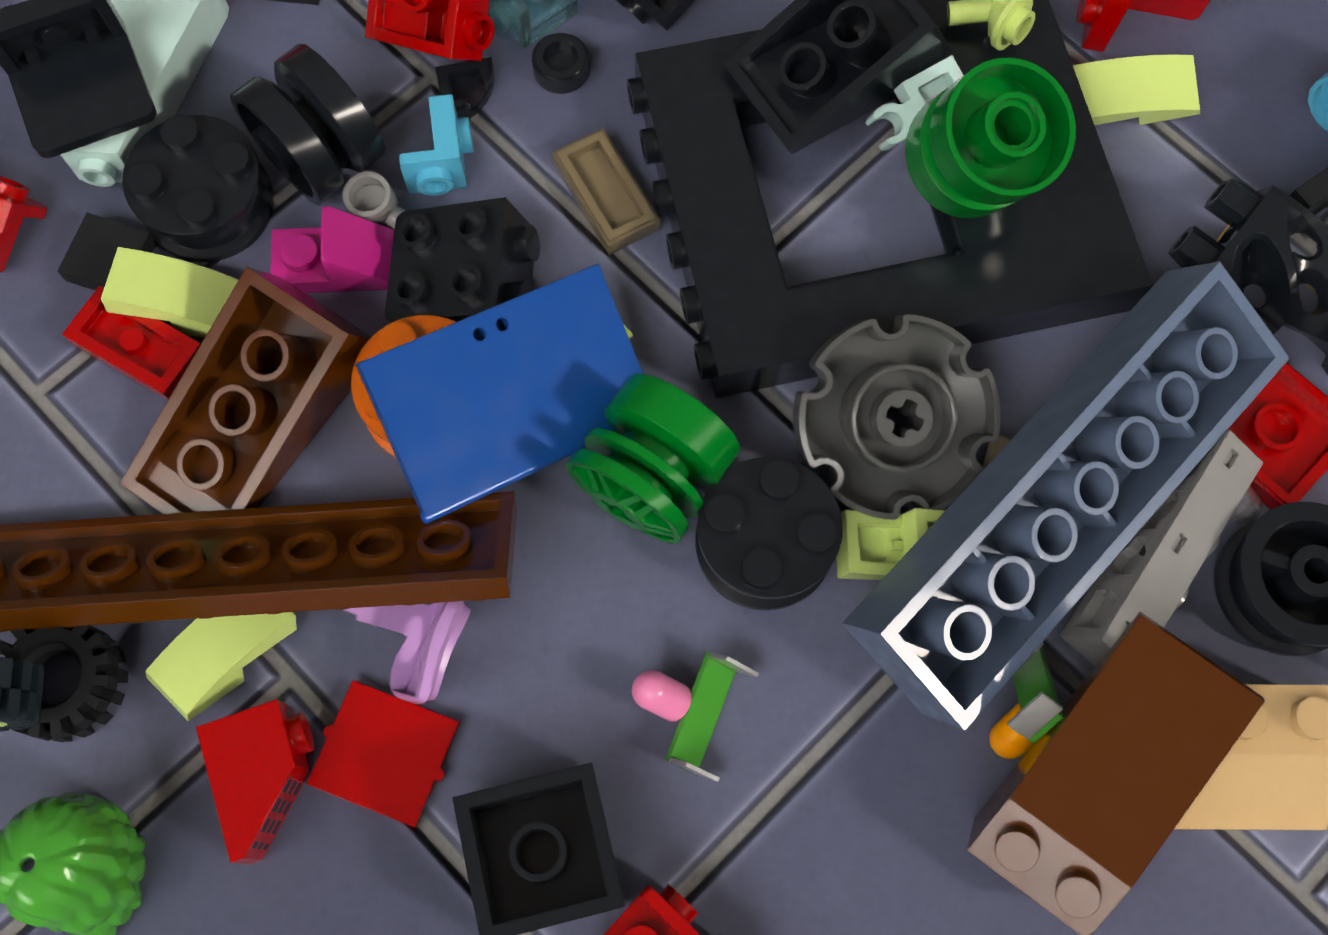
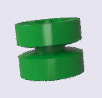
(991, 138)

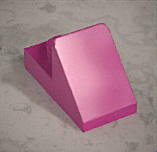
(336, 257)

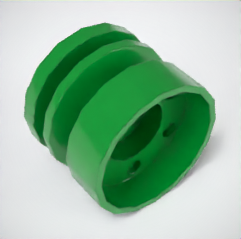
(653, 457)

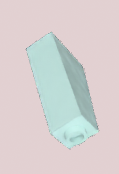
(170, 46)

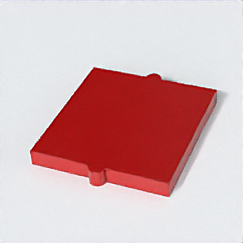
(384, 754)

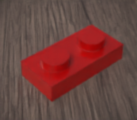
(133, 345)

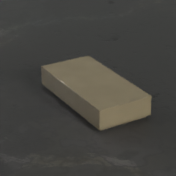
(606, 191)

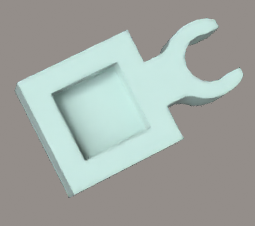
(913, 95)

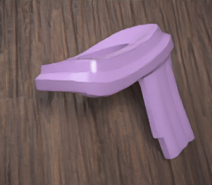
(427, 645)

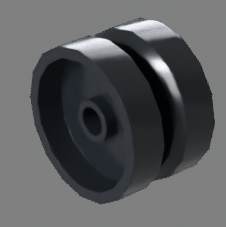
(309, 123)

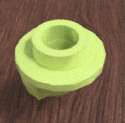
(1007, 19)

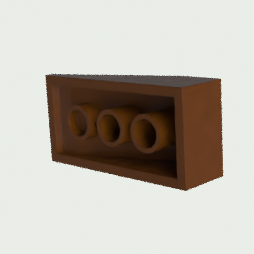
(247, 400)
(1113, 775)

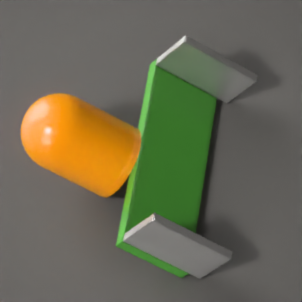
(1033, 714)

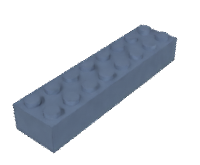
(1067, 494)

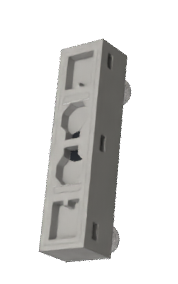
(1168, 550)

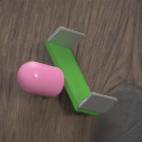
(695, 708)

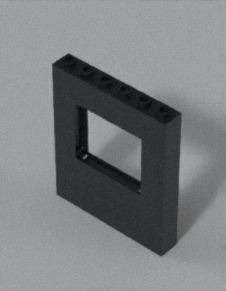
(1019, 270)

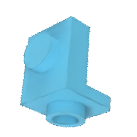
(443, 168)

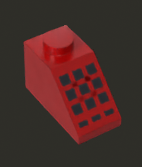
(255, 773)

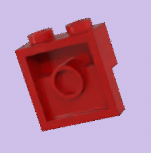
(433, 26)

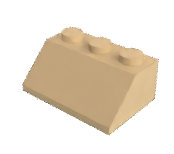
(1274, 770)

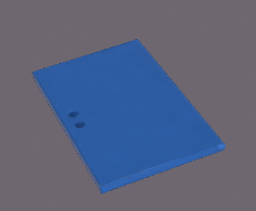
(495, 405)

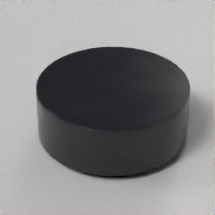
(560, 63)

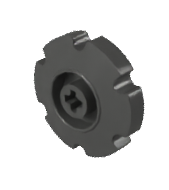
(923, 374)

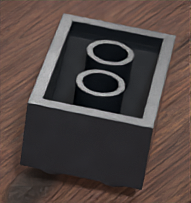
(833, 63)

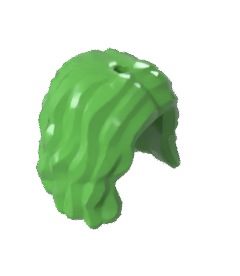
(82, 869)

